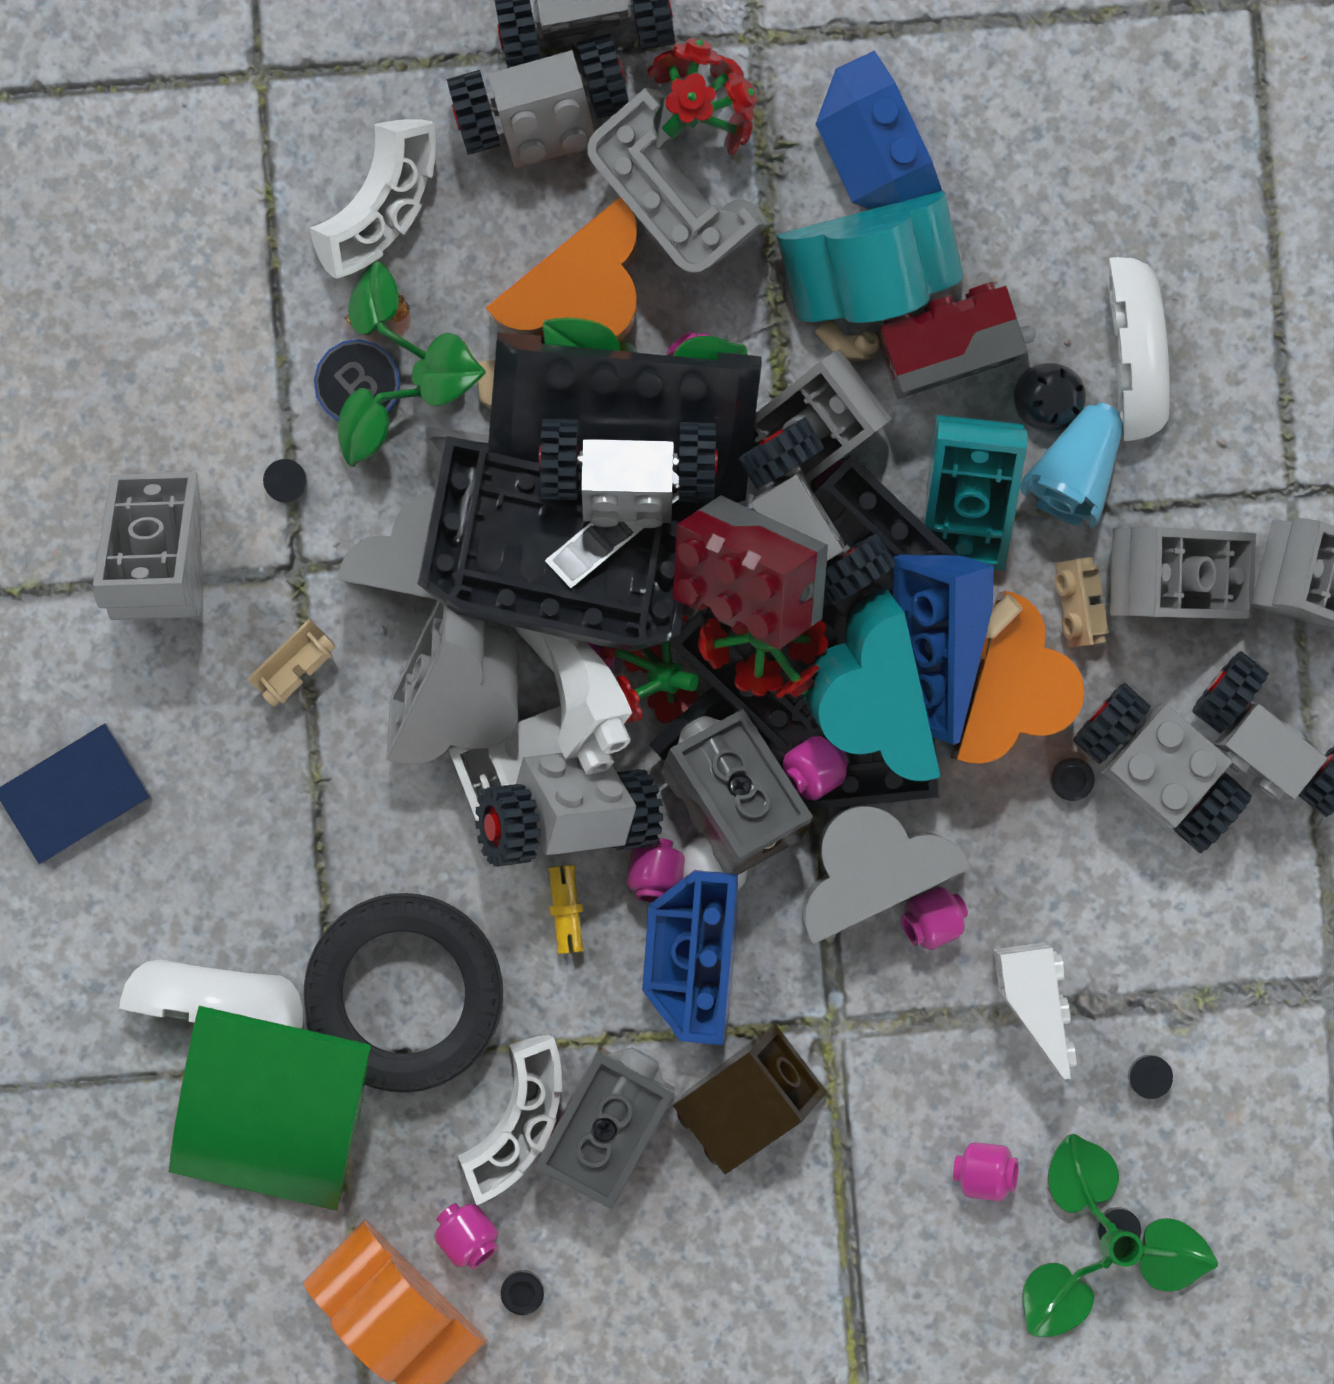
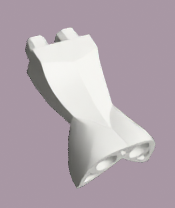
(589, 700)

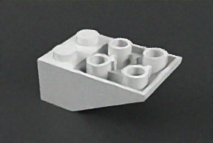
(501, 763)
(1030, 987)

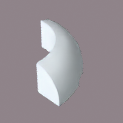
(385, 202)
(1141, 347)
(178, 989)
(525, 1124)

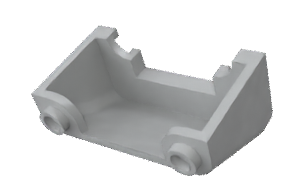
(661, 195)

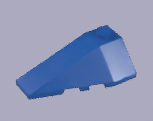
(947, 620)

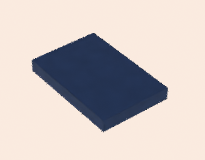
(73, 793)

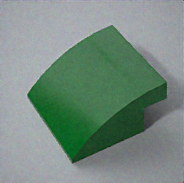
(268, 1108)

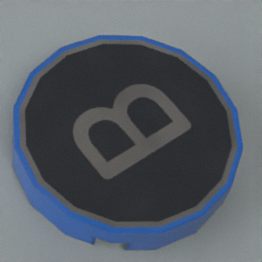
(352, 367)

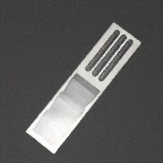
(594, 546)

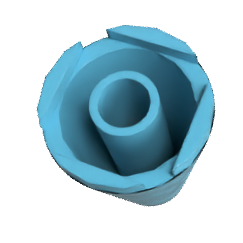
(1078, 467)

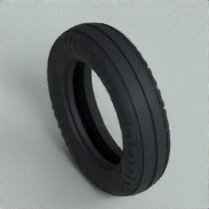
(458, 936)

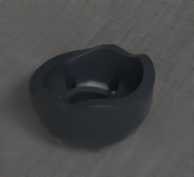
(1056, 396)

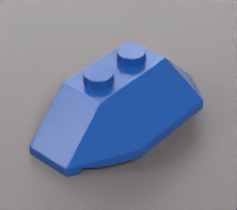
(874, 137)
(693, 955)

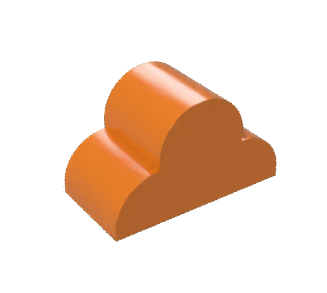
(578, 280)
(1018, 689)
(391, 1312)

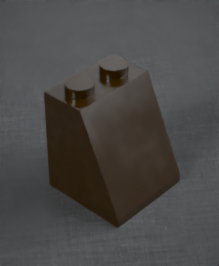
(750, 1100)

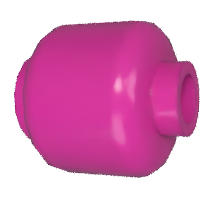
(815, 767)
(654, 870)
(934, 918)
(986, 1171)
(466, 1235)

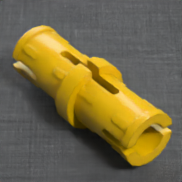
(566, 909)

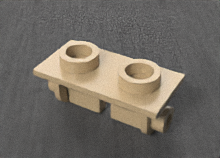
(1075, 583)
(299, 654)

